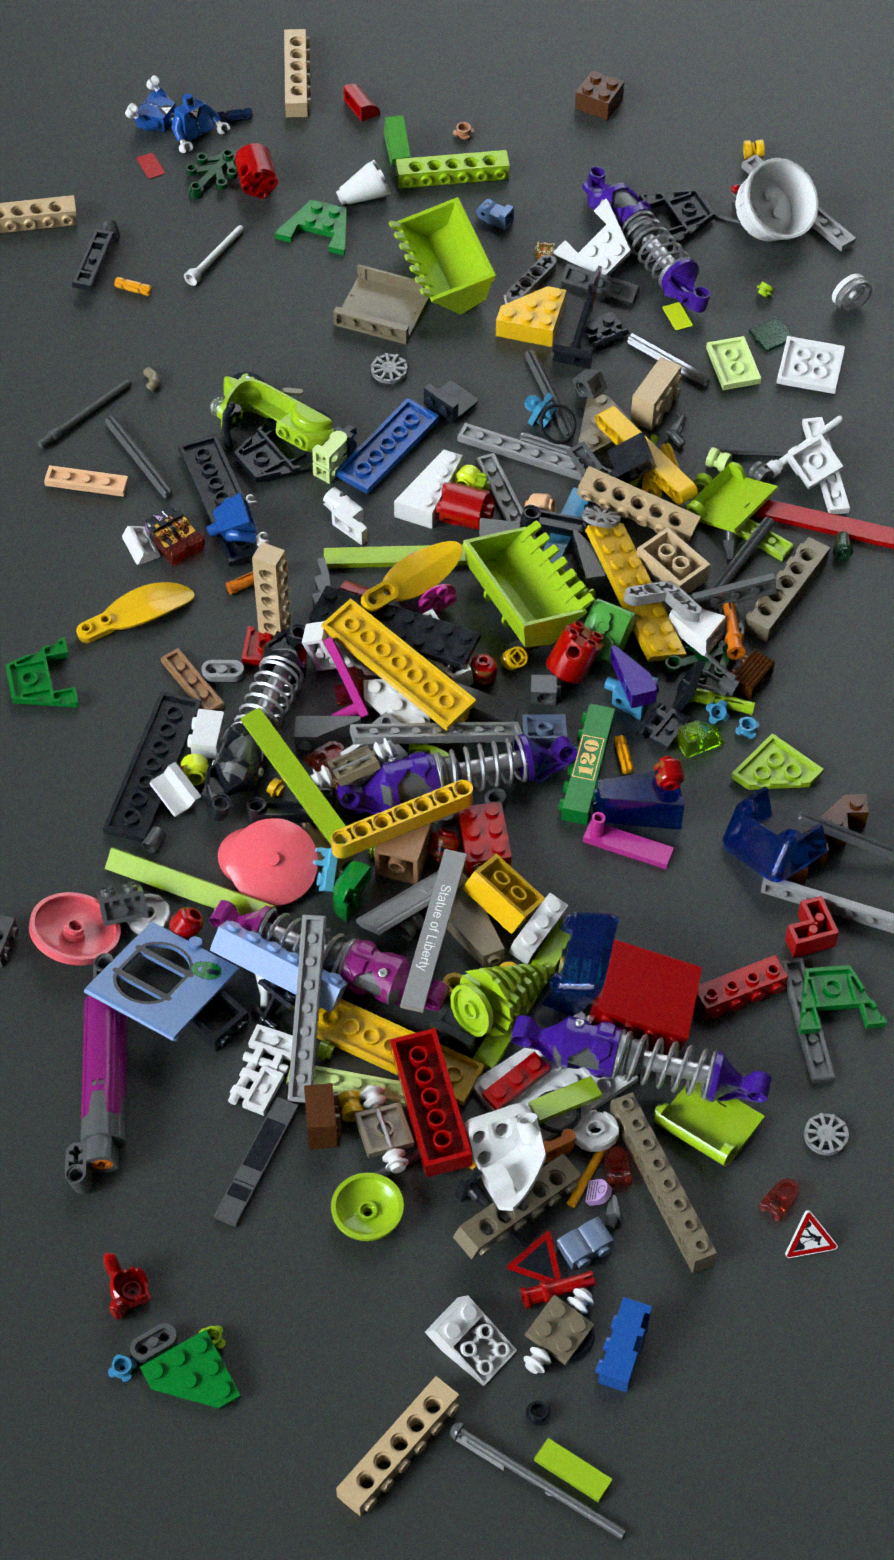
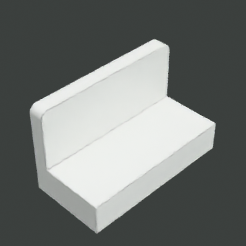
(175, 790)

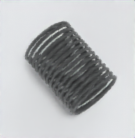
(112, 226)
(156, 837)

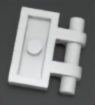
(270, 1042)
(262, 1091)

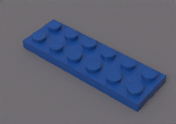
(387, 446)

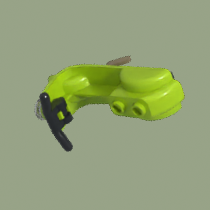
(295, 420)

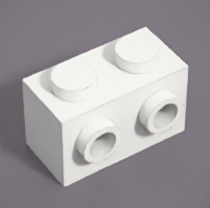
(207, 733)

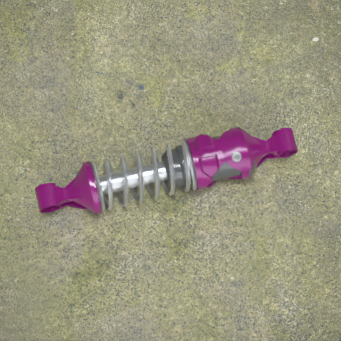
(354, 960)

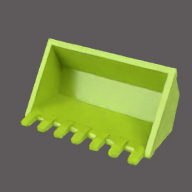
(446, 256)

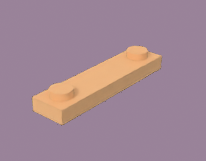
(86, 480)

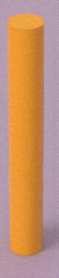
(585, 1178)

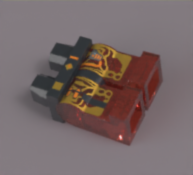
(174, 535)

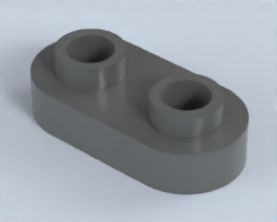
(152, 1342)

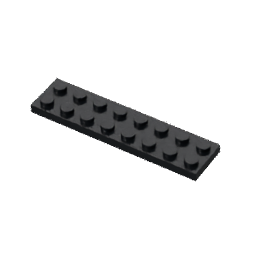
(213, 484)
(426, 635)
(159, 747)

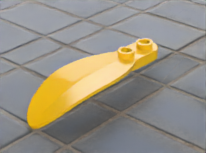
(414, 575)
(136, 609)

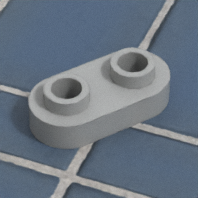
(222, 670)

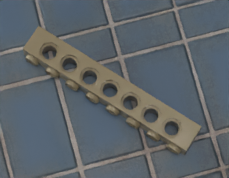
(663, 1183)

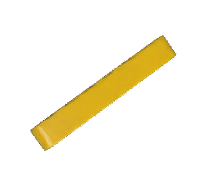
(666, 474)
(392, 819)

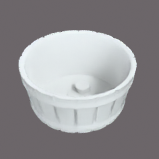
(777, 201)

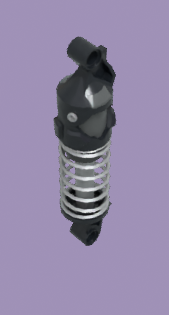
(240, 757)

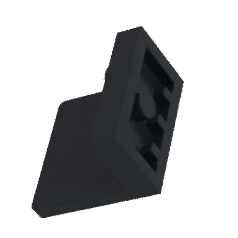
(631, 458)
(454, 1036)

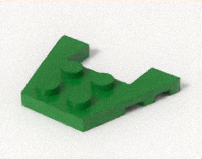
(318, 219)
(31, 680)
(835, 990)

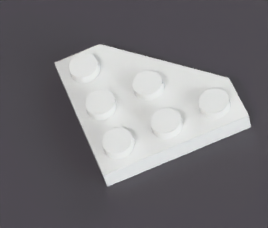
(387, 699)

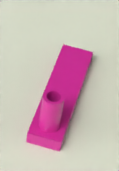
(358, 706)
(626, 843)

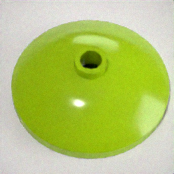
(367, 1194)

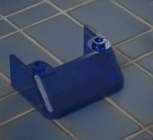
(764, 851)
(585, 961)

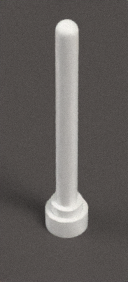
(194, 275)
(777, 465)

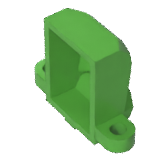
(612, 623)

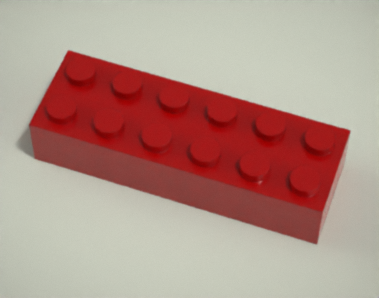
(431, 1102)

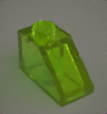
(698, 737)

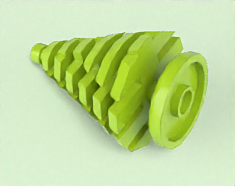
(495, 996)

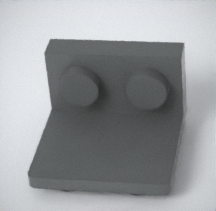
(122, 903)

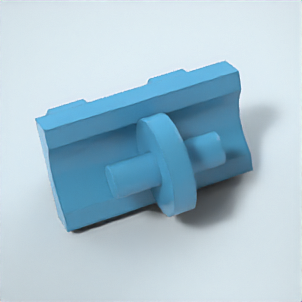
(536, 406)

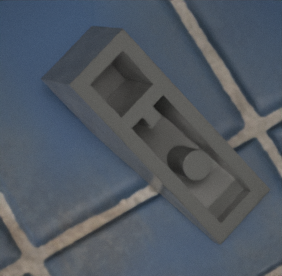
(589, 563)
(316, 731)

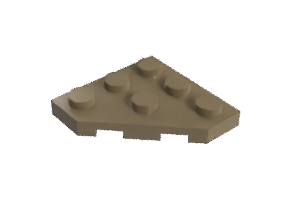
(590, 432)

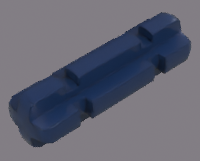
(236, 114)

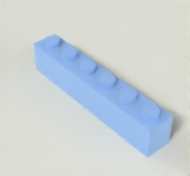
(271, 962)

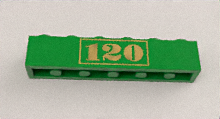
(587, 765)

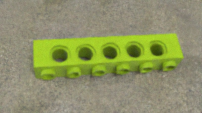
(452, 169)

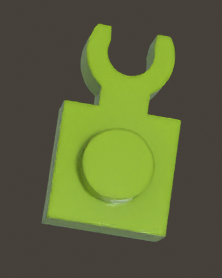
(482, 482)

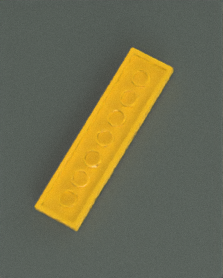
(626, 570)
(398, 664)
(369, 1039)

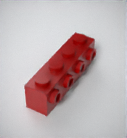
(741, 987)

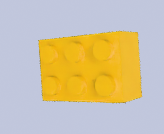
(503, 893)

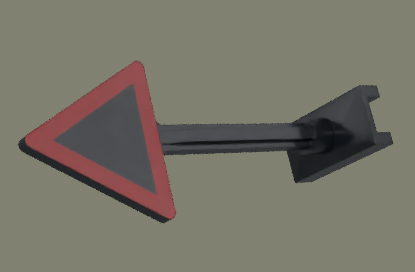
(574, 354)
(537, 1259)

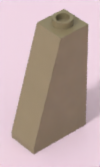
(474, 930)

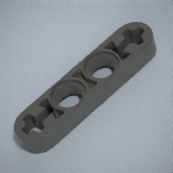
(534, 282)

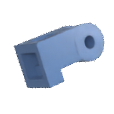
(496, 214)

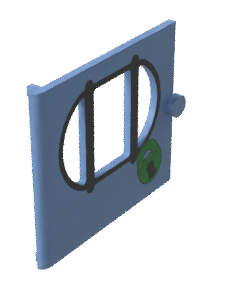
(184, 1002)

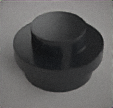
(538, 1413)

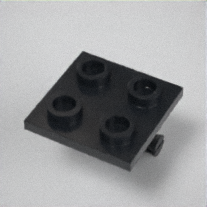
(279, 997)

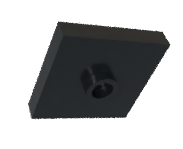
(688, 686)

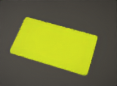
(677, 316)

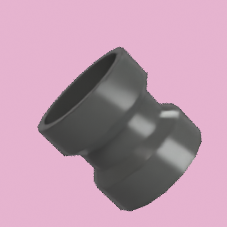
(409, 926)

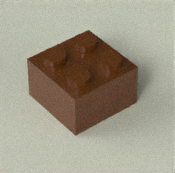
(599, 95)
(322, 1116)

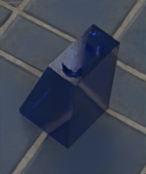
(638, 802)

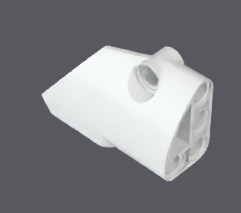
(511, 1154)

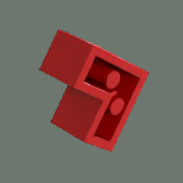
(814, 931)

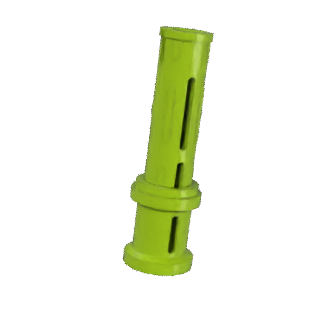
(705, 697)

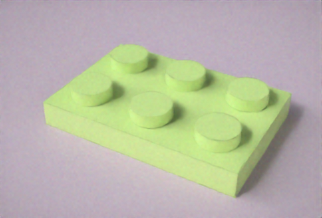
(733, 363)

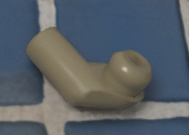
(154, 378)

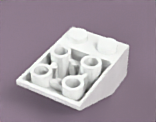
(471, 1339)

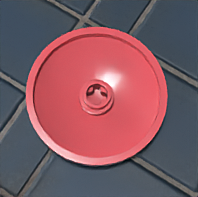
(273, 862)
(72, 929)

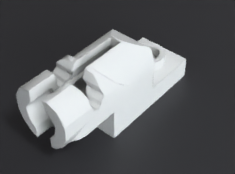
(346, 515)

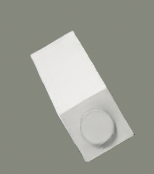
(701, 634)

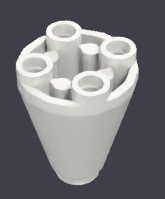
(364, 185)

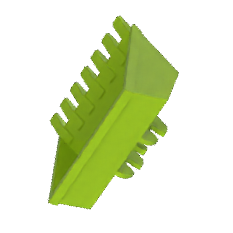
(527, 583)

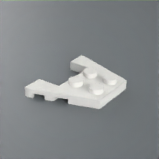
(606, 249)

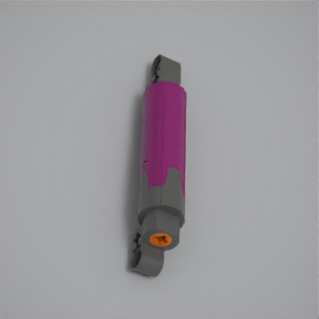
(102, 1090)

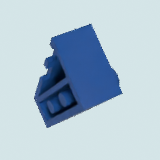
(624, 1344)

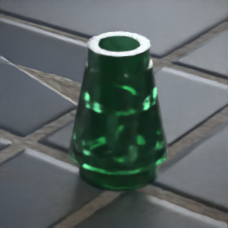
(842, 547)

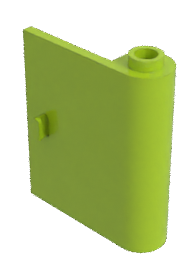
(730, 498)
(710, 1127)

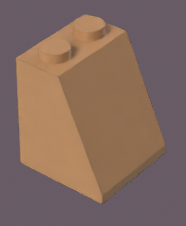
(404, 855)

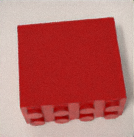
(648, 995)

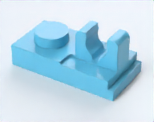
(326, 878)

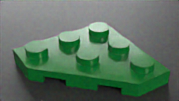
(193, 1373)

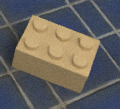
(656, 394)
(671, 559)

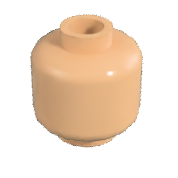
(543, 501)

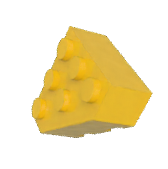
(533, 317)

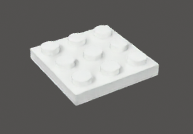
(810, 364)

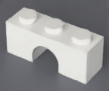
(537, 928)

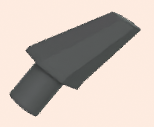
(730, 544)
(613, 1212)

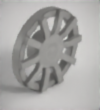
(389, 368)
(601, 517)
(826, 1134)

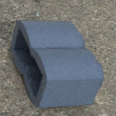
(585, 1244)

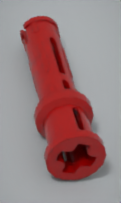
(545, 1291)

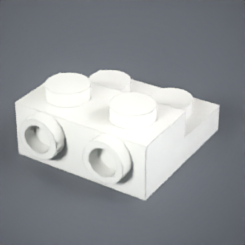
(814, 461)

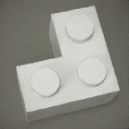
(314, 644)

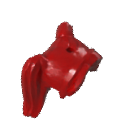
(122, 1284)

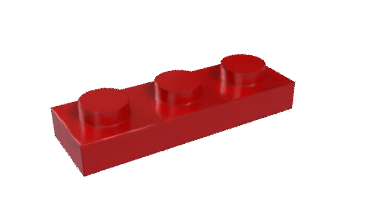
(516, 1081)

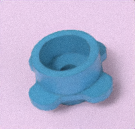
(723, 715)
(747, 722)
(118, 1362)

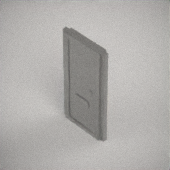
(401, 906)

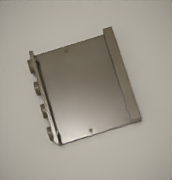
(382, 305)

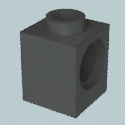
(589, 383)
(544, 689)

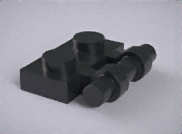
(604, 325)
(666, 732)

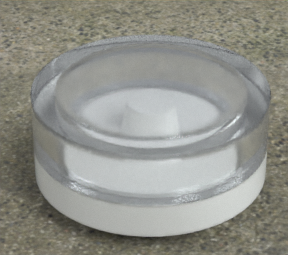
(852, 293)

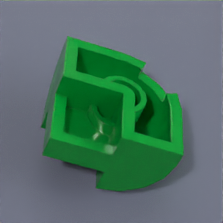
(348, 888)

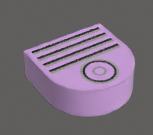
(598, 1192)

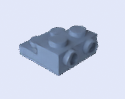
(544, 728)

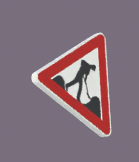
(810, 1238)

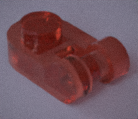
(328, 751)
(614, 1161)
(784, 1191)

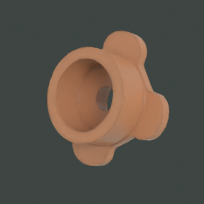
(463, 130)

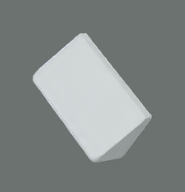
(139, 544)

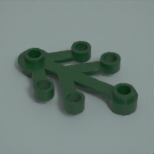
(225, 158)
(680, 663)

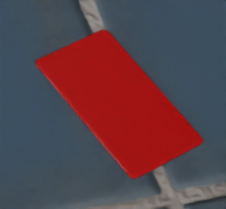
(150, 165)

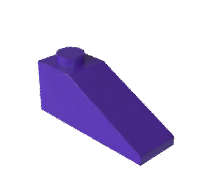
(634, 679)

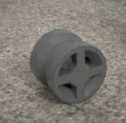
(760, 472)

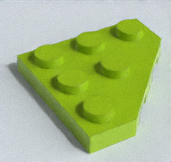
(776, 767)

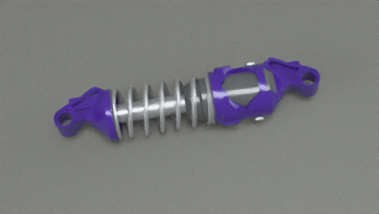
(641, 232)
(423, 773)
(612, 1052)

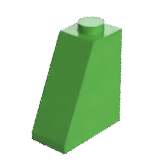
(396, 138)

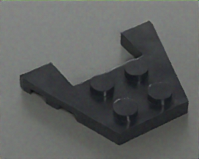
(686, 207)
(264, 460)

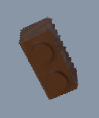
(753, 673)

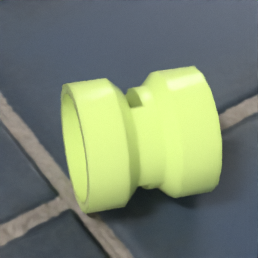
(718, 459)

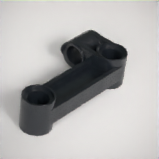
(554, 522)
(293, 811)

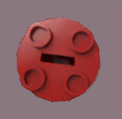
(256, 170)
(465, 505)
(574, 653)

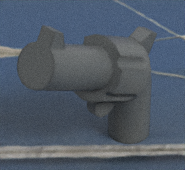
(676, 430)

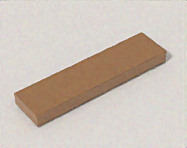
(191, 680)

